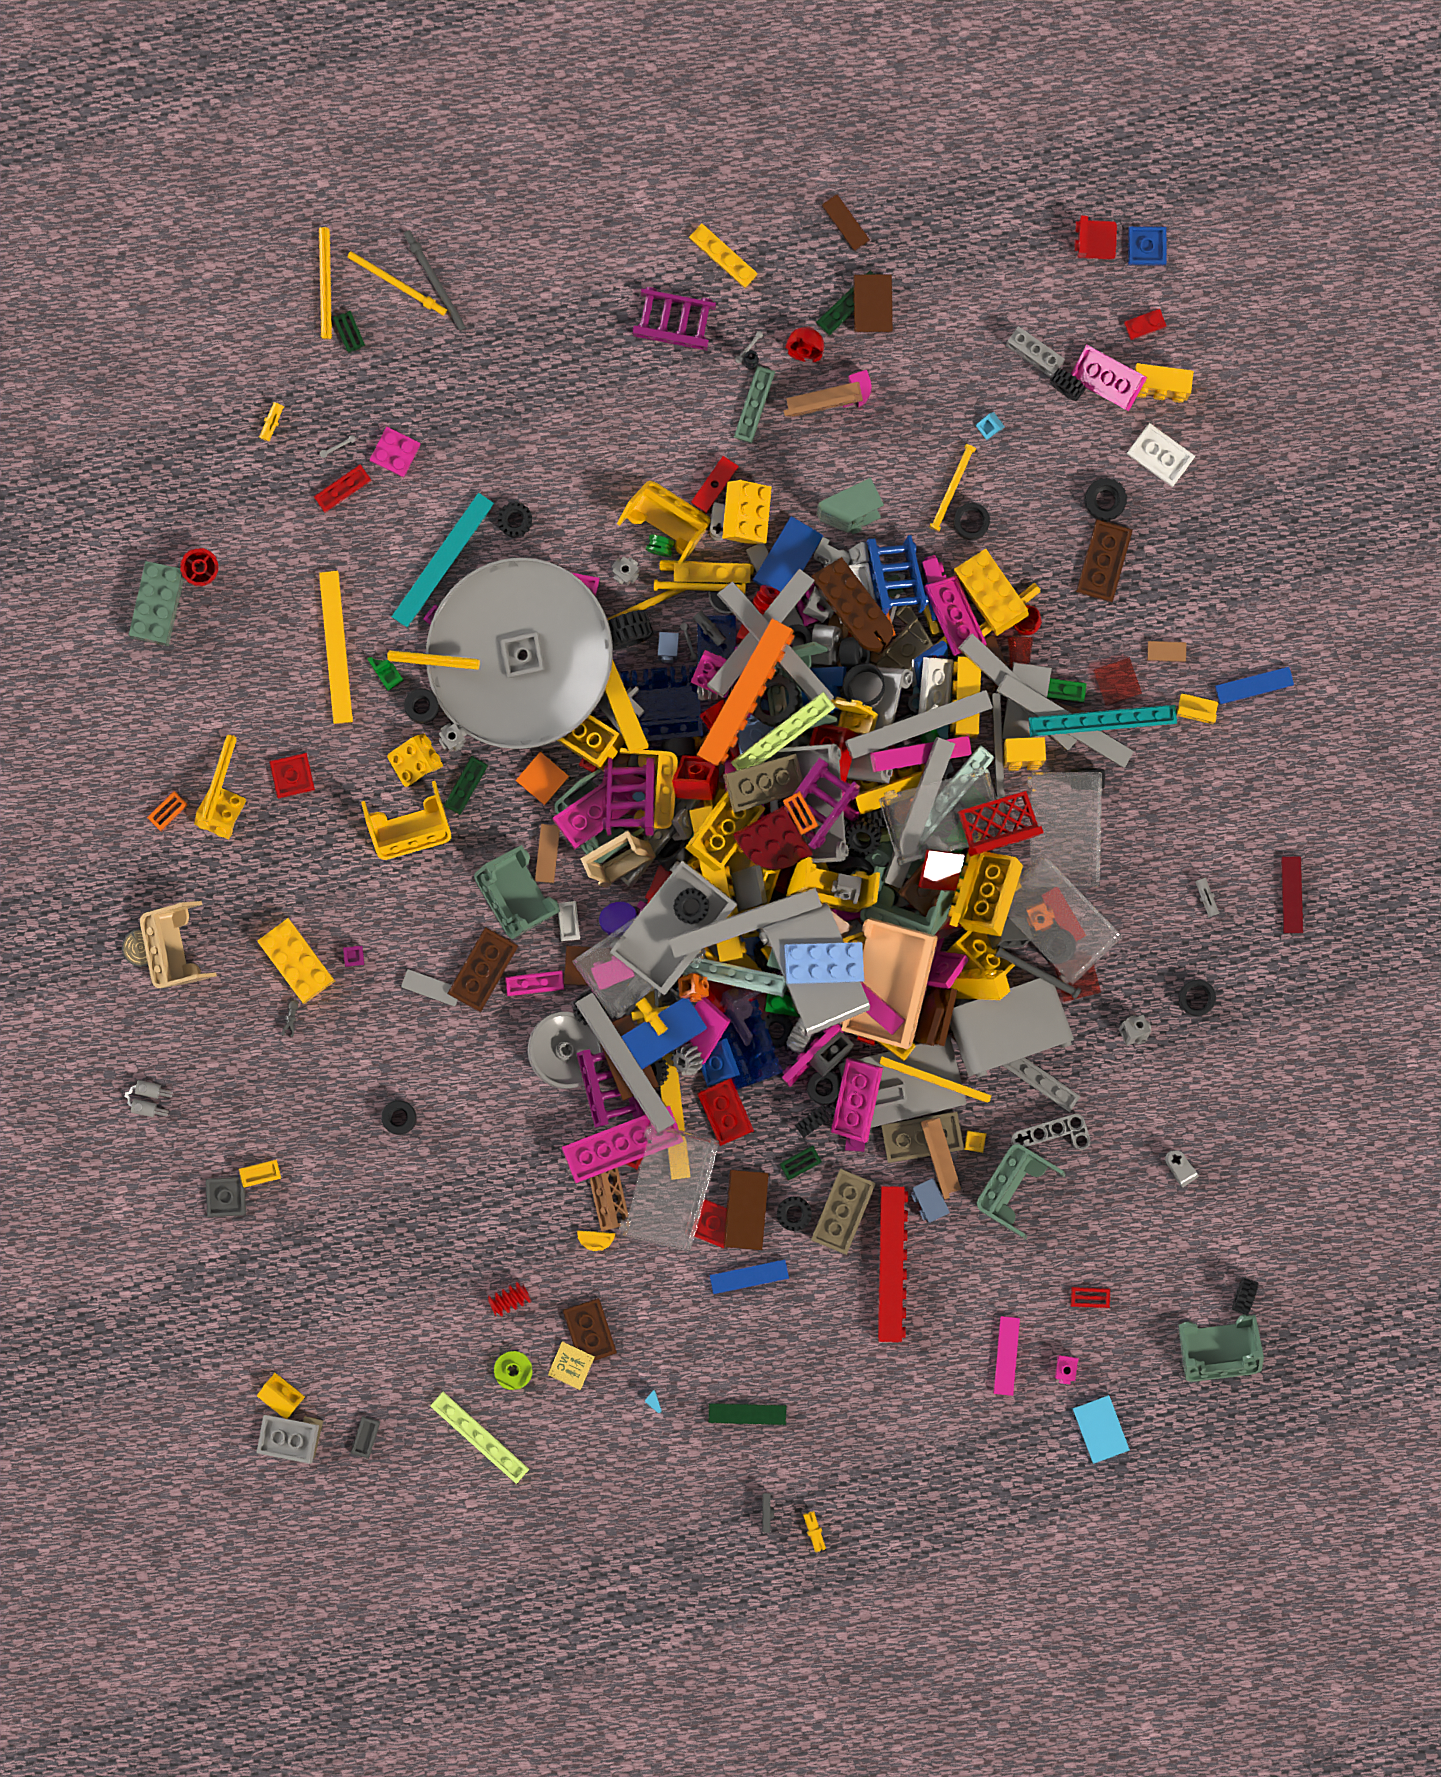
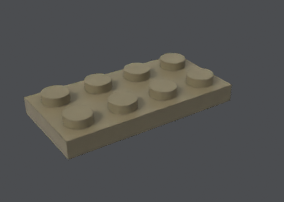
(763, 782)
(907, 1140)
(843, 1211)

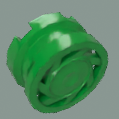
(660, 545)

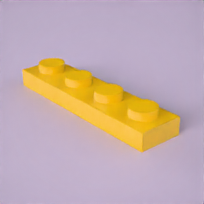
(723, 255)
(712, 572)

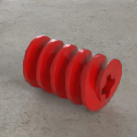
(765, 598)
(509, 1299)

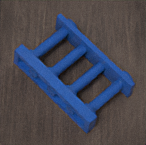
(881, 586)

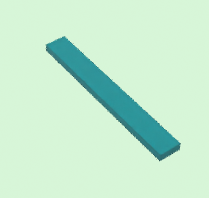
(442, 560)
(1102, 720)

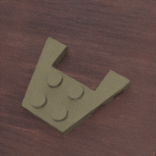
(906, 646)

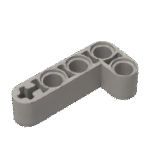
(1049, 1134)

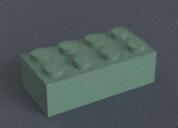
(156, 603)

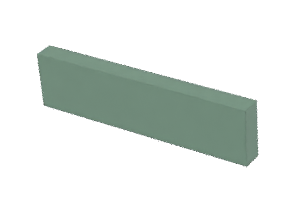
(754, 404)

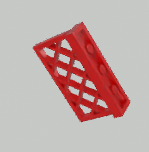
(1008, 837)

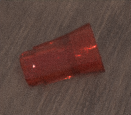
(1019, 650)

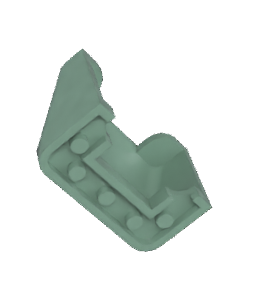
(514, 893)
(1221, 1350)

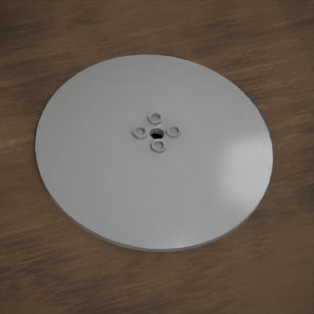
(510, 610)

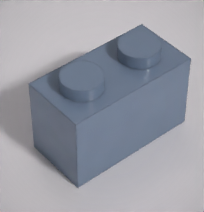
(668, 647)
(930, 1200)

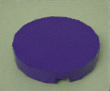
(615, 916)

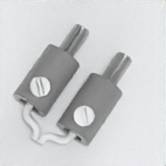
(150, 1090)

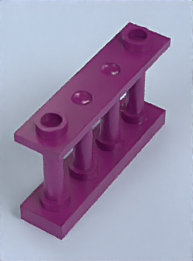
(680, 337)
(809, 786)
(646, 788)
(597, 1097)

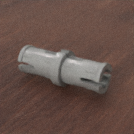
(1211, 908)

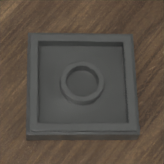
(749, 888)
(225, 1197)

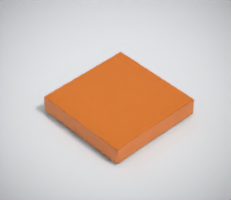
(542, 778)

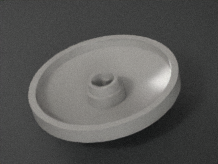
(554, 1049)

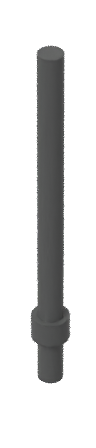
(416, 249)

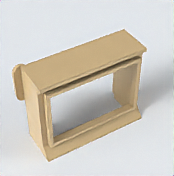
(636, 856)

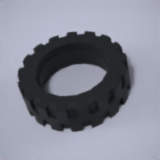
(793, 706)

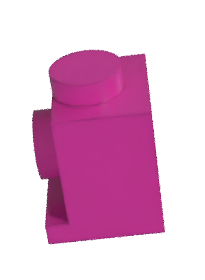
(932, 569)
(1062, 1362)

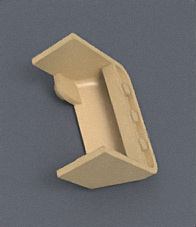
(165, 946)

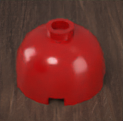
(805, 343)
(199, 567)

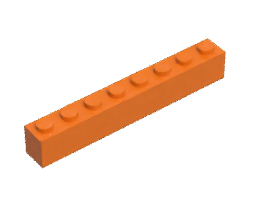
(745, 693)

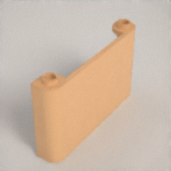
(897, 970)

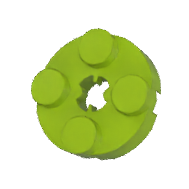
(502, 1373)

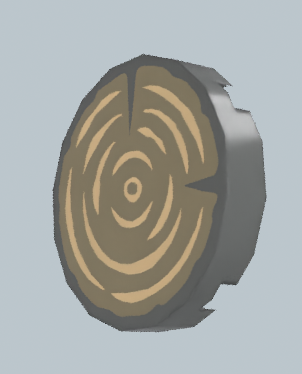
(134, 949)

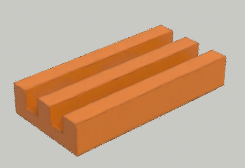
(165, 813)
(808, 827)

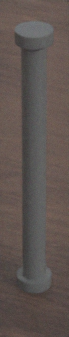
(1037, 972)

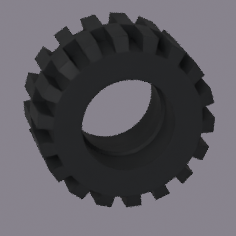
(630, 629)

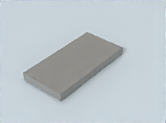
(1015, 718)

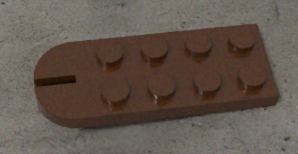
(854, 605)

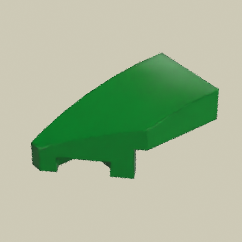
(386, 672)

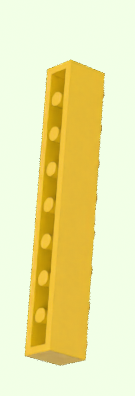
(734, 947)

